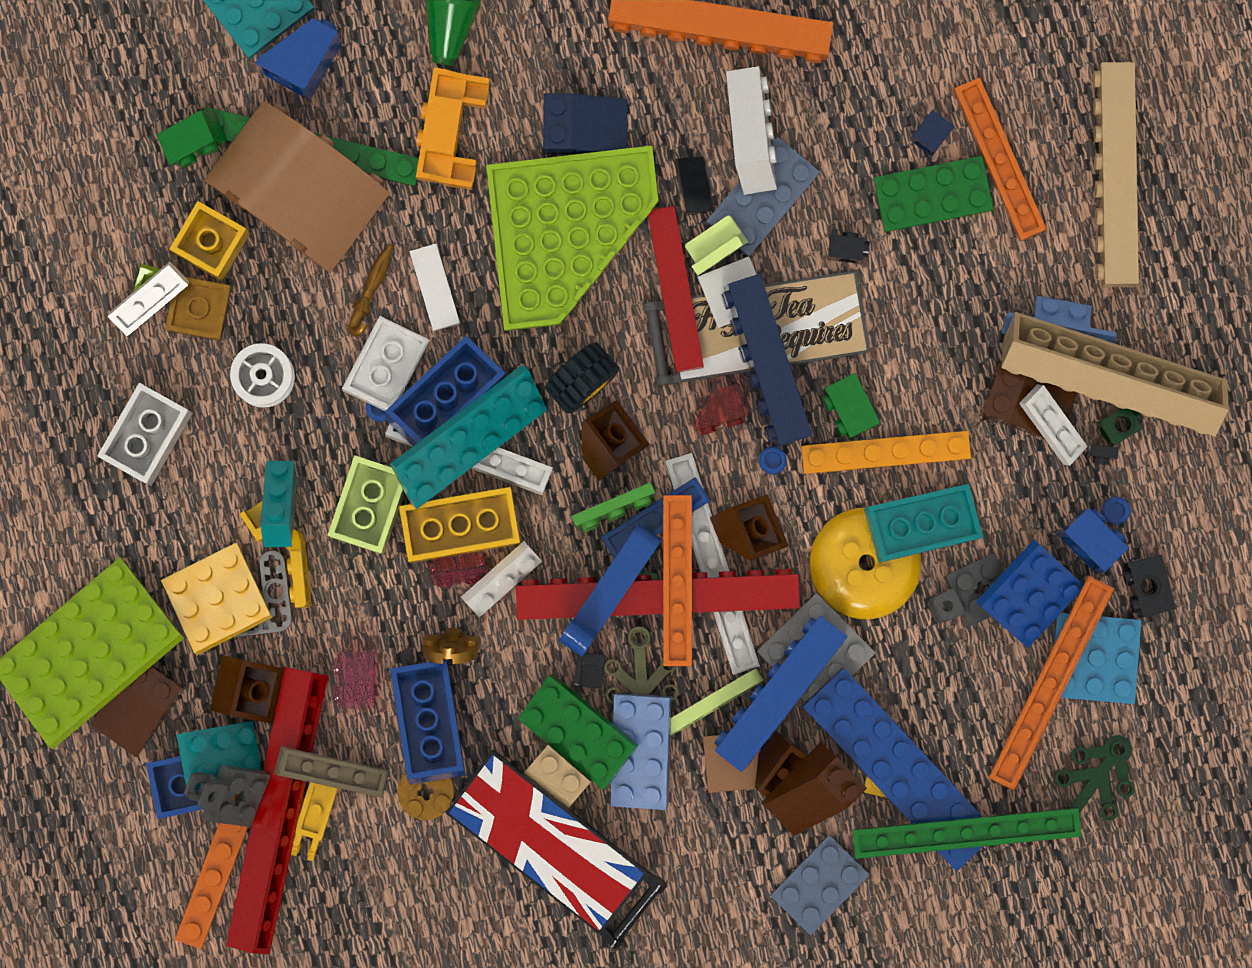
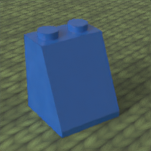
(302, 57)

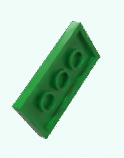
(933, 194)
(577, 731)

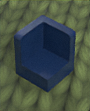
(932, 133)

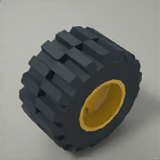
(581, 377)

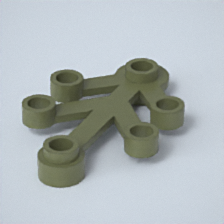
(641, 685)

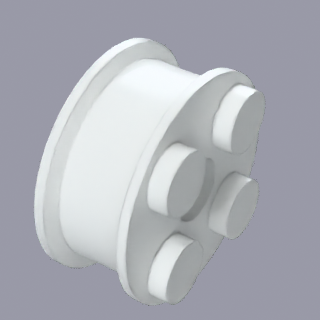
(278, 379)

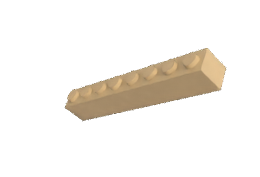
(1116, 174)

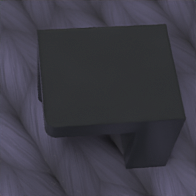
(589, 670)

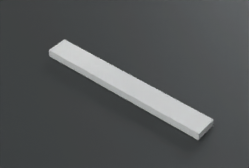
(712, 560)

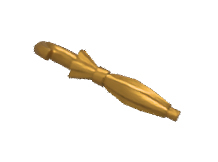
(374, 280)

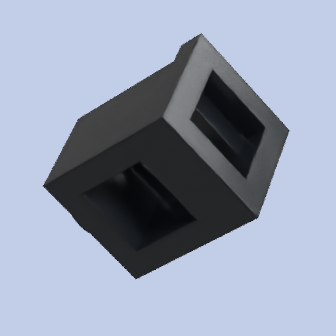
(847, 248)

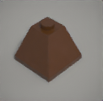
(610, 440)
(750, 528)

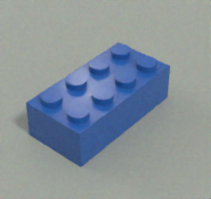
(444, 391)
(427, 722)

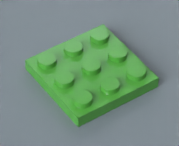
(614, 508)

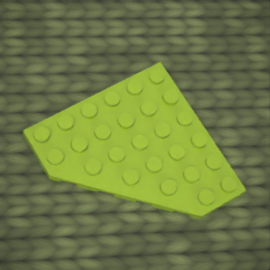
(563, 226)

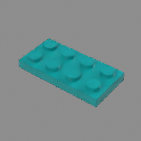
(923, 523)

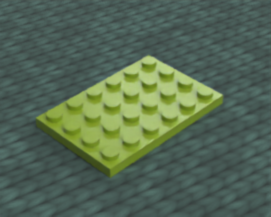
(87, 653)

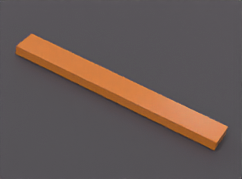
(1051, 683)

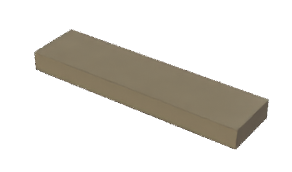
(330, 771)

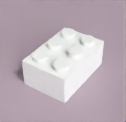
(145, 434)

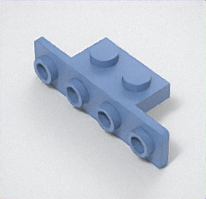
(1065, 314)

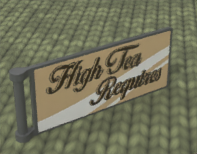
(814, 316)

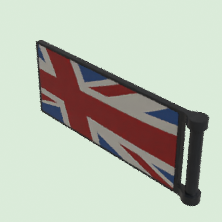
(553, 847)

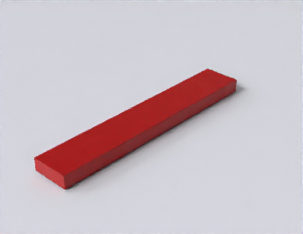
(675, 289)

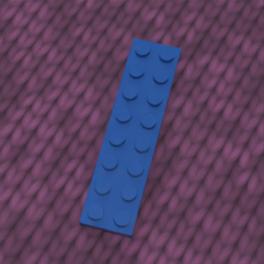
(889, 757)

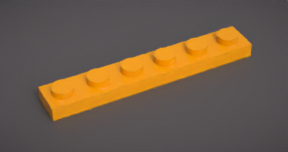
(885, 452)

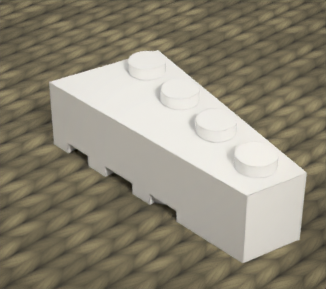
(751, 130)

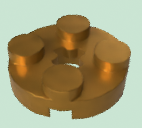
(450, 645)
(424, 809)

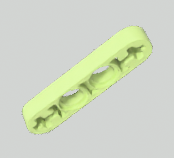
(715, 701)

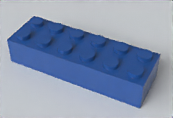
(780, 694)

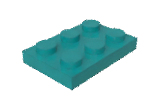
(212, 747)

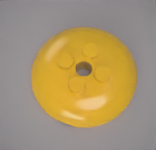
(843, 582)

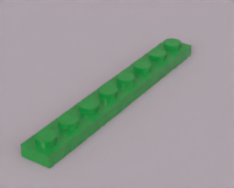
(383, 163)
(966, 832)

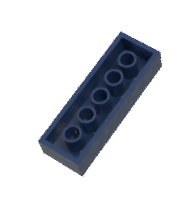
(767, 361)

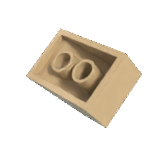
(557, 776)

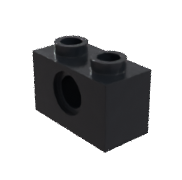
(1161, 598)

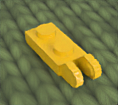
(298, 568)
(314, 817)

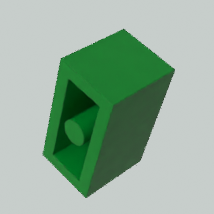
(192, 138)
(850, 406)

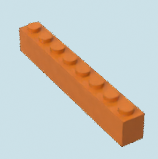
(724, 25)

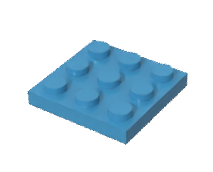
(1108, 663)

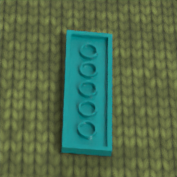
(468, 437)

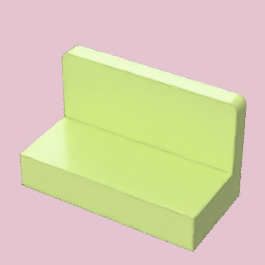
(715, 244)

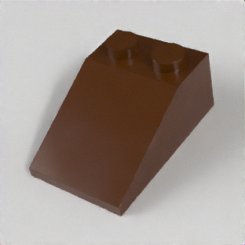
(1009, 390)
(138, 710)
(813, 791)

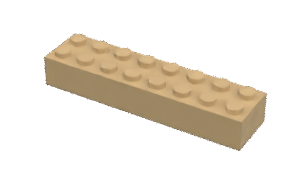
(1115, 374)

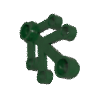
(1098, 776)

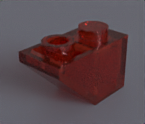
(721, 408)

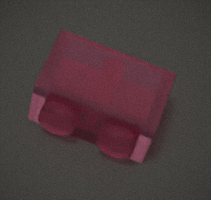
(356, 680)

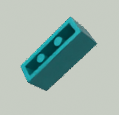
(278, 504)

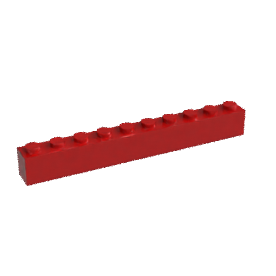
(646, 595)
(277, 815)

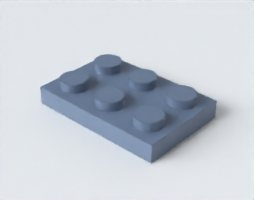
(819, 885)

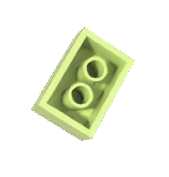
(367, 506)

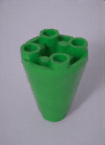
(449, 27)

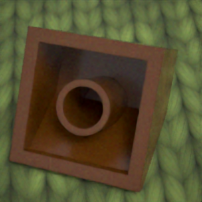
(247, 689)

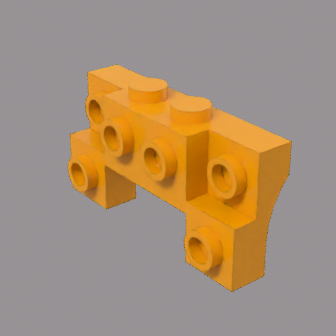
(443, 118)

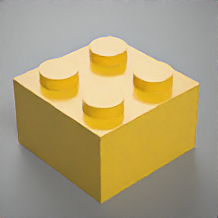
(209, 241)

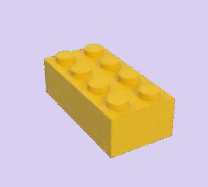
(460, 525)

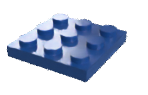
(1030, 593)

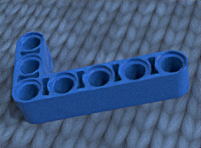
(610, 590)

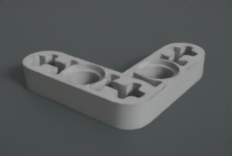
(269, 626)

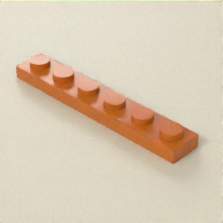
(999, 159)
(677, 580)
(211, 884)

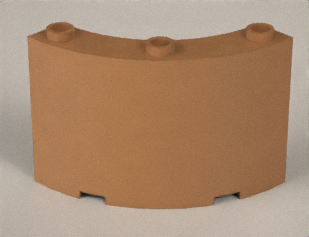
(297, 185)

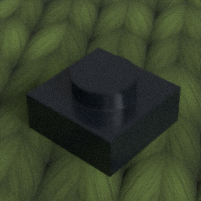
(1102, 454)

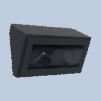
(694, 185)

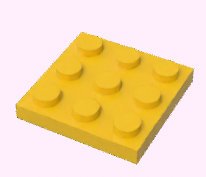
(216, 599)

